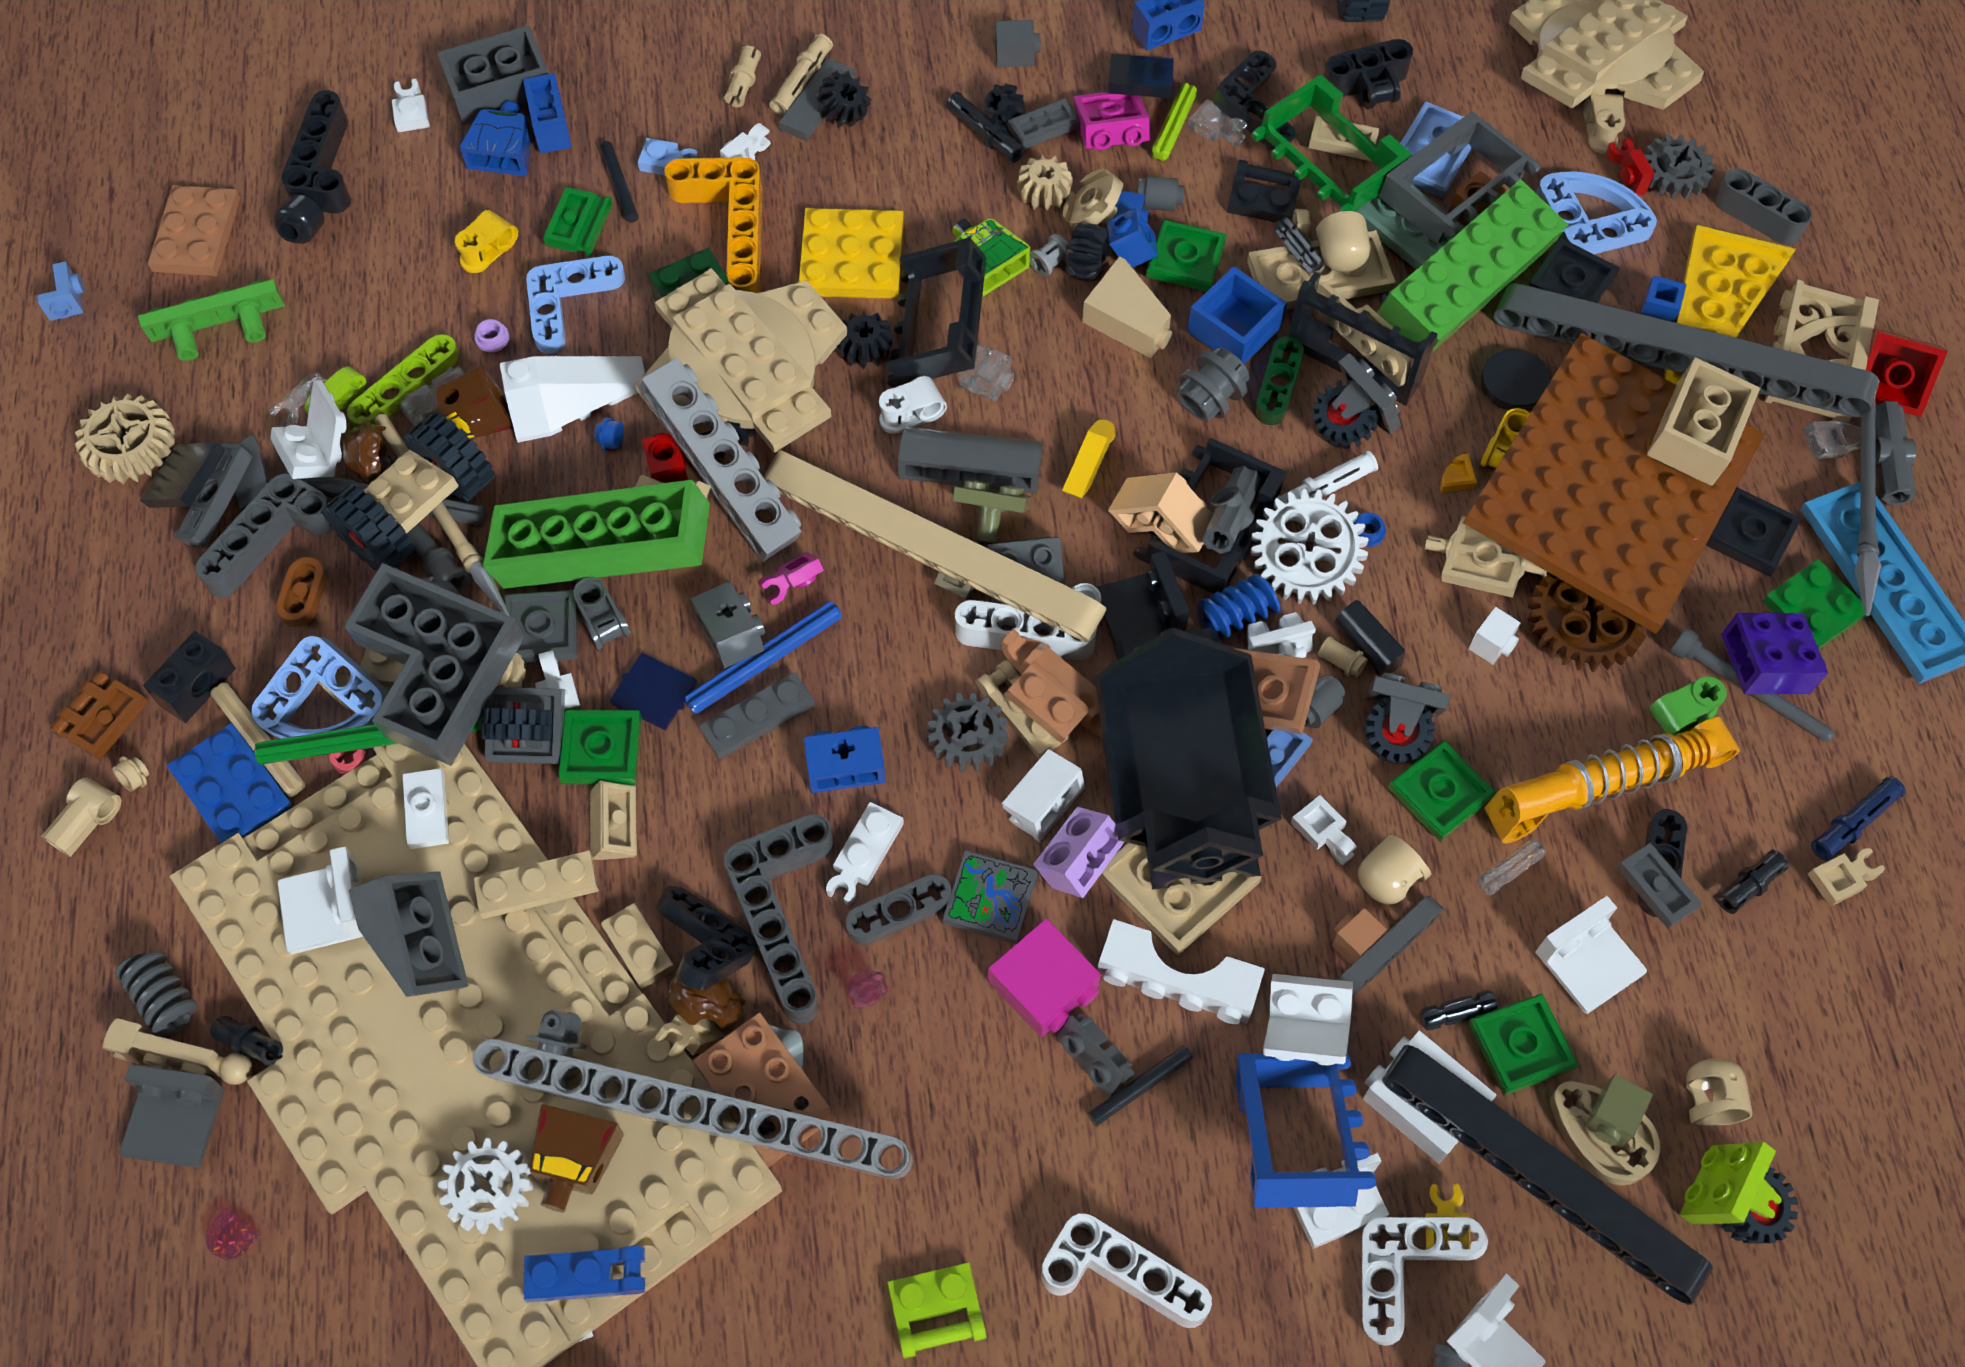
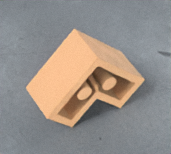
(1164, 506)

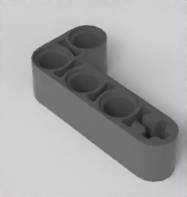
(226, 567)

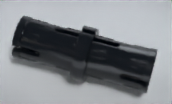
(1752, 881)
(246, 1040)

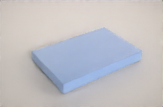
(1425, 128)

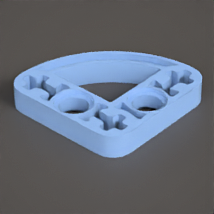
(1580, 227)
(321, 670)

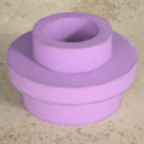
(488, 329)

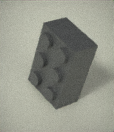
(491, 71)

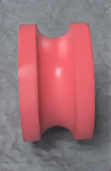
(340, 765)

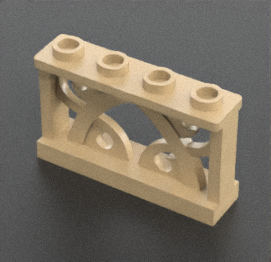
(1855, 323)

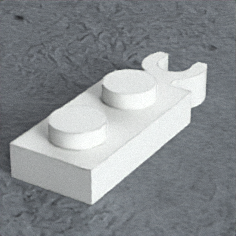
(864, 850)

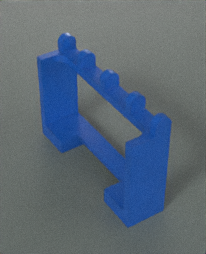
(1300, 1188)

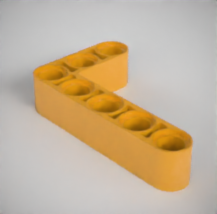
(731, 181)

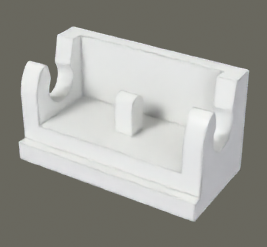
(1044, 794)

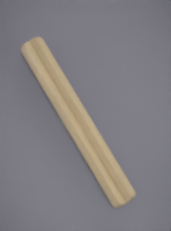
(253, 733)

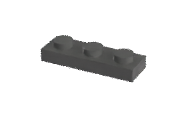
(756, 715)

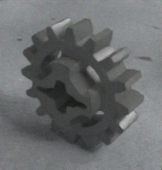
(1679, 166)
(973, 745)

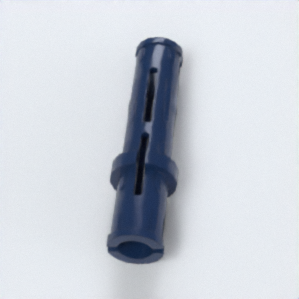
(1848, 827)

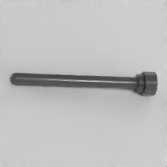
(1691, 647)

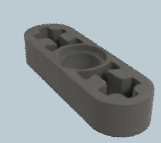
(868, 910)

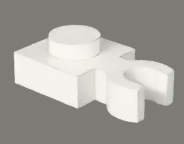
(410, 108)
(747, 145)

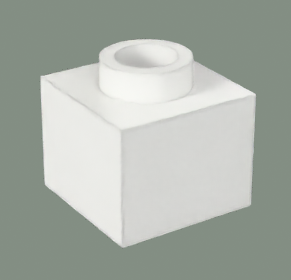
(1495, 636)

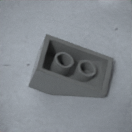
(411, 931)

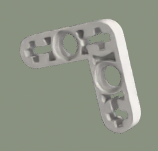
(1393, 1257)

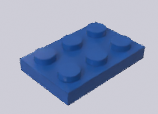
(229, 785)

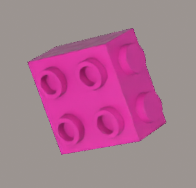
(1044, 978)

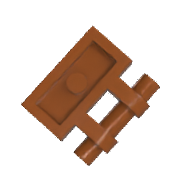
(106, 718)

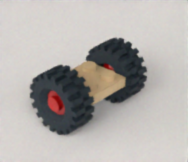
(436, 465)

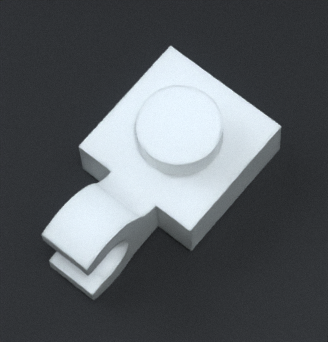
(556, 681)
(1322, 826)

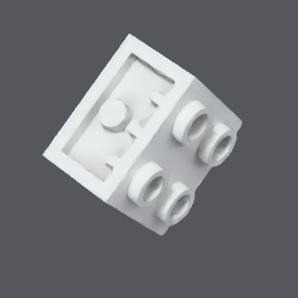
(313, 448)
(319, 904)
(1590, 957)
(1309, 1019)
(1331, 1223)
(1487, 1338)

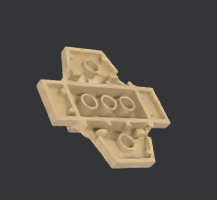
(1604, 47)
(752, 353)

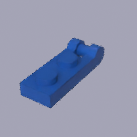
(583, 1274)

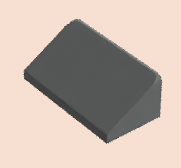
(255, 476)

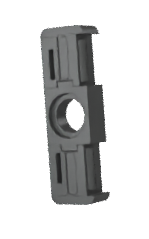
(207, 512)

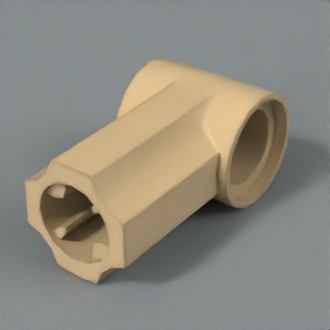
(86, 808)

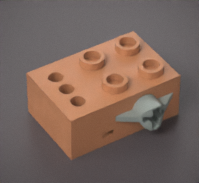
(764, 1068)

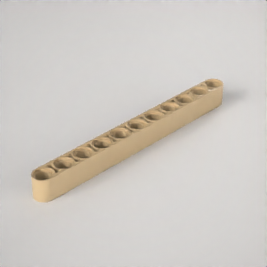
(936, 546)

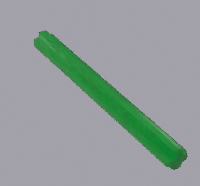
(325, 743)

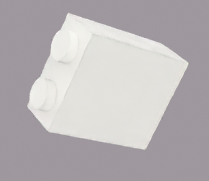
(1407, 1119)

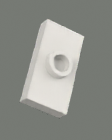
(425, 808)

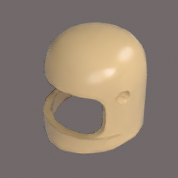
(1344, 240)
(1391, 870)
(1730, 1093)

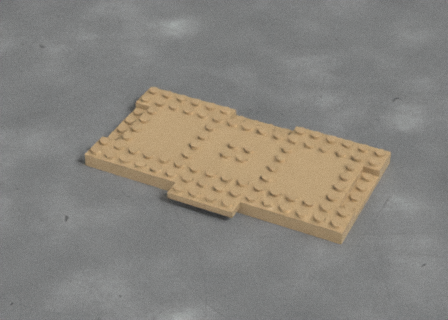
(387, 1082)

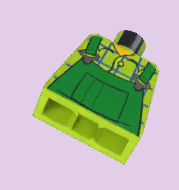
(1004, 251)

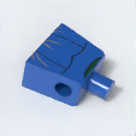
(498, 141)

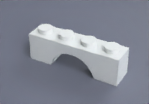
(1225, 990)

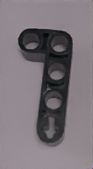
(314, 152)

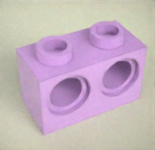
(1079, 852)

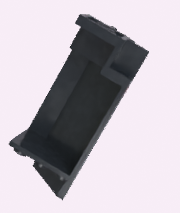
(1187, 755)

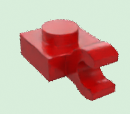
(1635, 169)

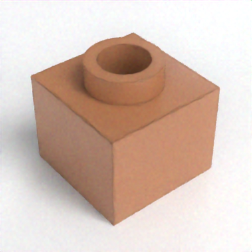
(1357, 935)

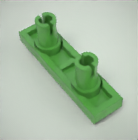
(225, 306)

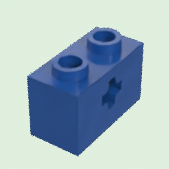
(831, 772)

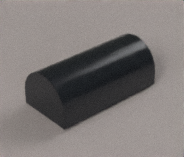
(1370, 637)

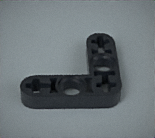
(1233, 93)
(723, 946)

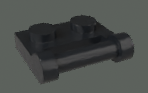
(1261, 200)

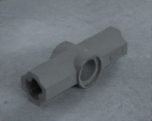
(1894, 455)
(1231, 509)

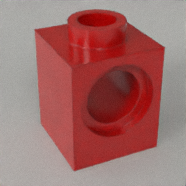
(660, 447)

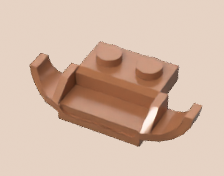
(1050, 688)

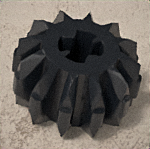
(843, 99)
(1087, 252)
(866, 339)

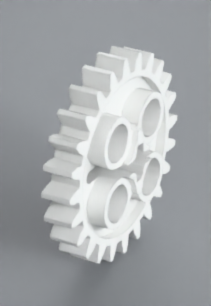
(1314, 516)

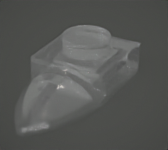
(1832, 438)

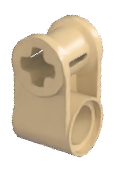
(1603, 120)

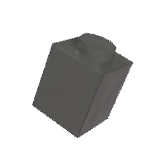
(1016, 43)

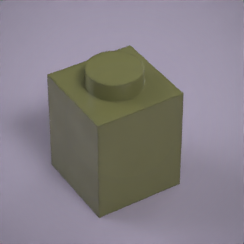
(1618, 1111)

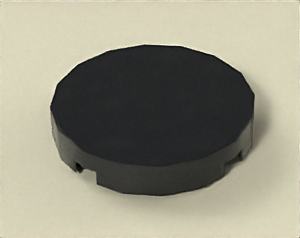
(1514, 379)

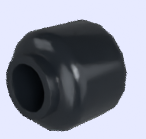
(298, 219)

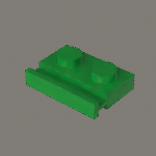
(577, 221)

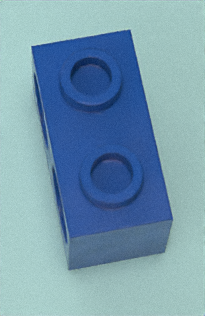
(1166, 20)
(547, 113)

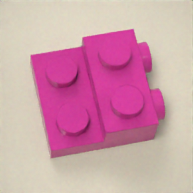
(1111, 120)

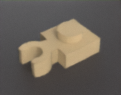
(1841, 878)
(692, 1037)

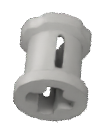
(1049, 255)

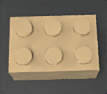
(1703, 421)

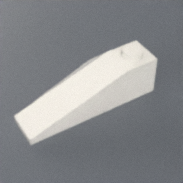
(558, 389)

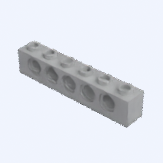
(677, 379)

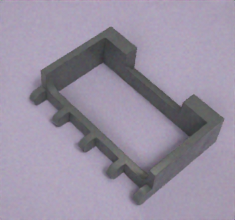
(1483, 138)

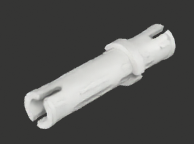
(1335, 478)

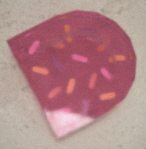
(230, 1236)

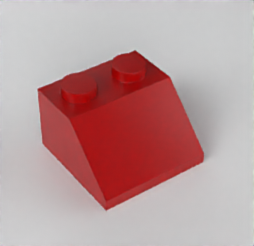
(1905, 369)

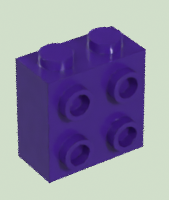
(1774, 653)

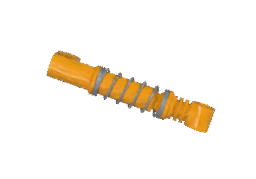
(1524, 805)

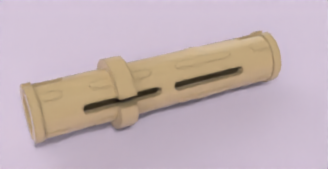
(807, 65)

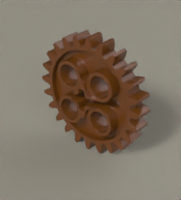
(1555, 615)

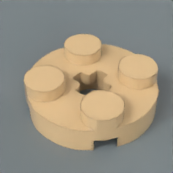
(1094, 200)

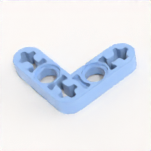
(558, 286)

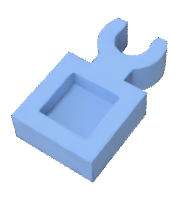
(659, 153)

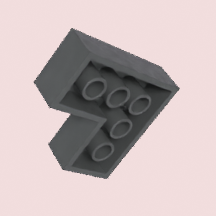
(449, 653)

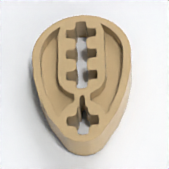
(1594, 1153)

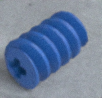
(1238, 604)

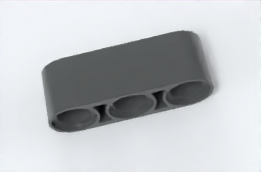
(1763, 206)

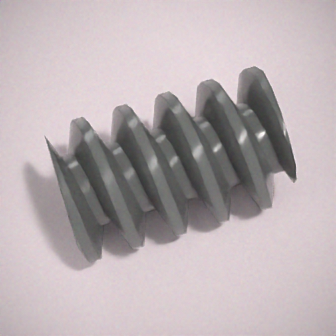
(156, 993)

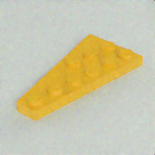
(1726, 281)

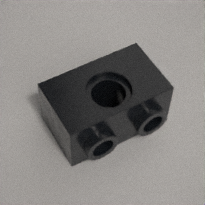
(189, 676)

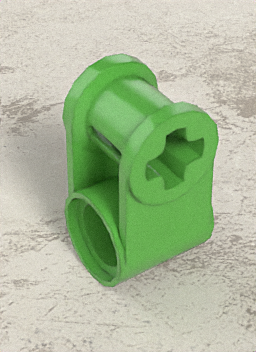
(1689, 706)

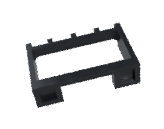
(962, 335)
(1316, 337)
(1226, 459)

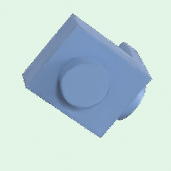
(67, 298)

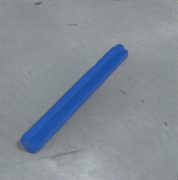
(774, 650)

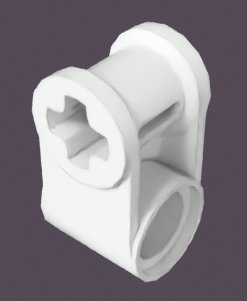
(912, 402)

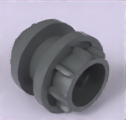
(1218, 378)

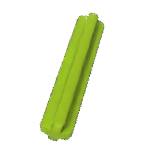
(1174, 122)

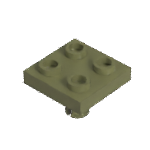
(991, 504)

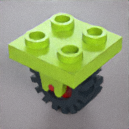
(1741, 1193)

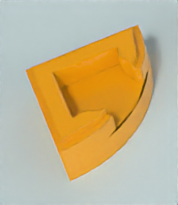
(1458, 475)

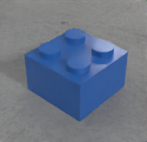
(1237, 315)

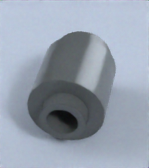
(1161, 193)
(1325, 700)

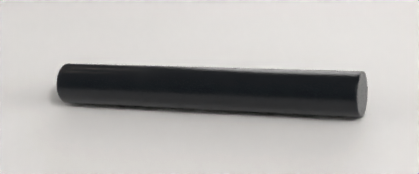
(619, 181)
(1140, 1085)

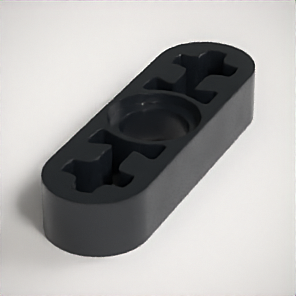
(1675, 843)

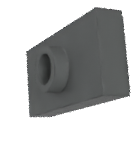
(1043, 123)

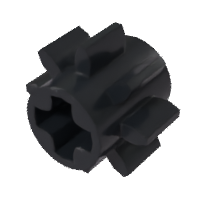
(1004, 103)

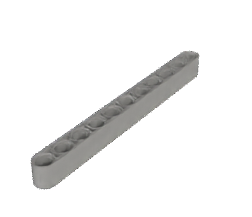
(675, 1096)

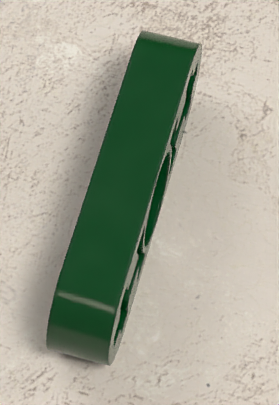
(1284, 392)

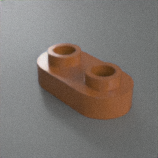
(298, 594)

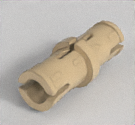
(742, 76)

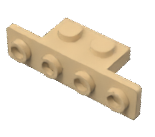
(1388, 360)

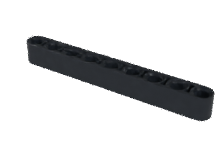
(1548, 1174)

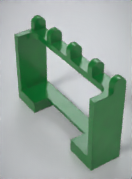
(1326, 100)

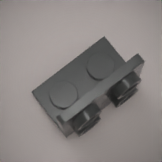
(1038, 554)
(170, 1116)

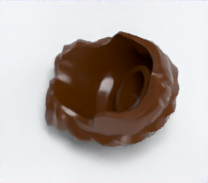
(365, 450)
(715, 1003)

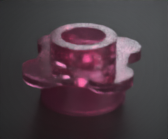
(866, 988)

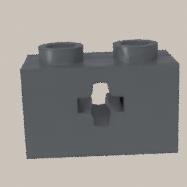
(728, 623)

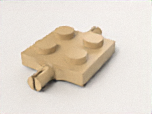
(1480, 562)

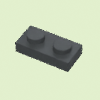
(1659, 885)

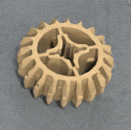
(125, 438)

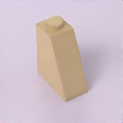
(1128, 310)

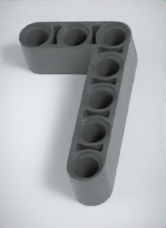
(769, 912)

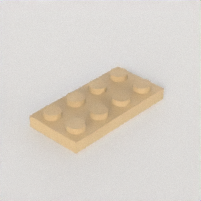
(1283, 274)

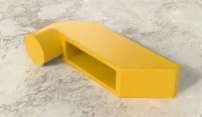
(1089, 458)

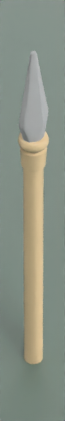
(467, 553)

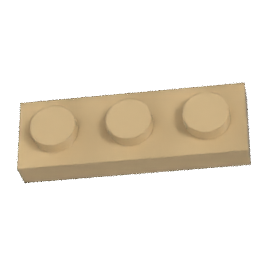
(535, 884)

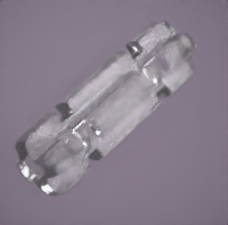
(1511, 866)

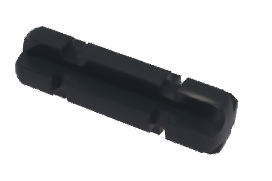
(1299, 245)
(1458, 1010)

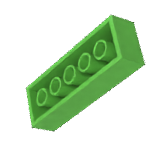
(1473, 266)
(597, 534)

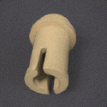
(1343, 657)

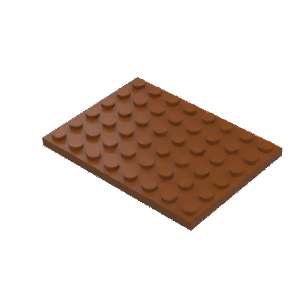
(1591, 500)

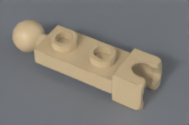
(137, 1045)

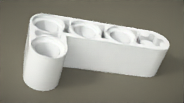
(998, 615)
(1127, 1278)

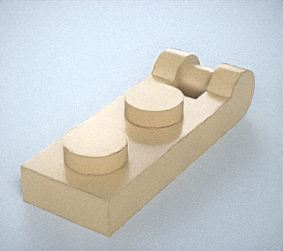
(1030, 732)

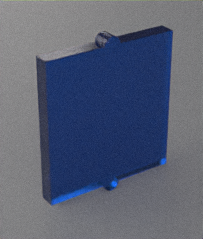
(653, 690)

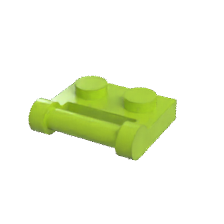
(934, 1296)

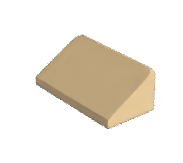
(613, 821)

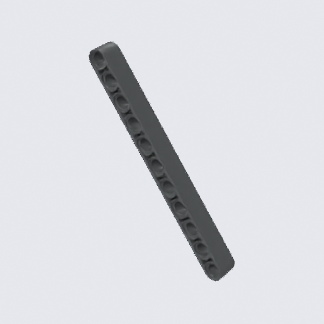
(1675, 346)

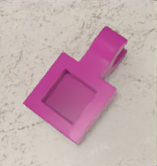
(795, 573)

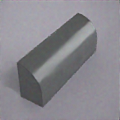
(959, 456)

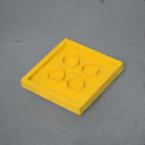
(852, 252)

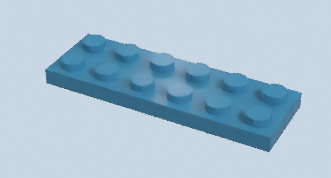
(1907, 597)

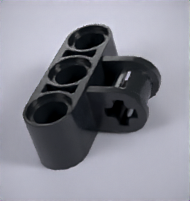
(1371, 71)

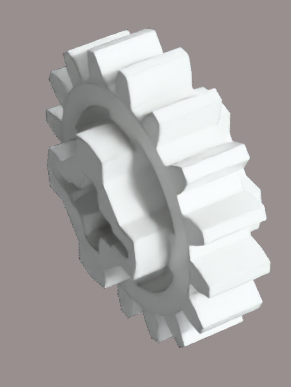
(473, 1197)

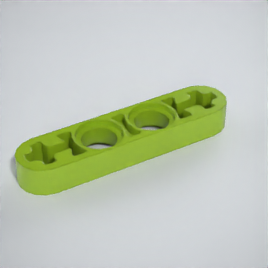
(399, 379)

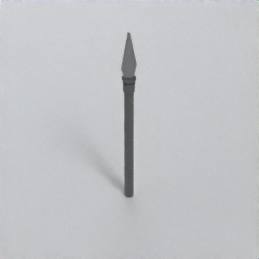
(1868, 564)

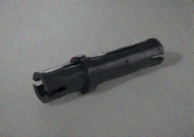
(1008, 147)

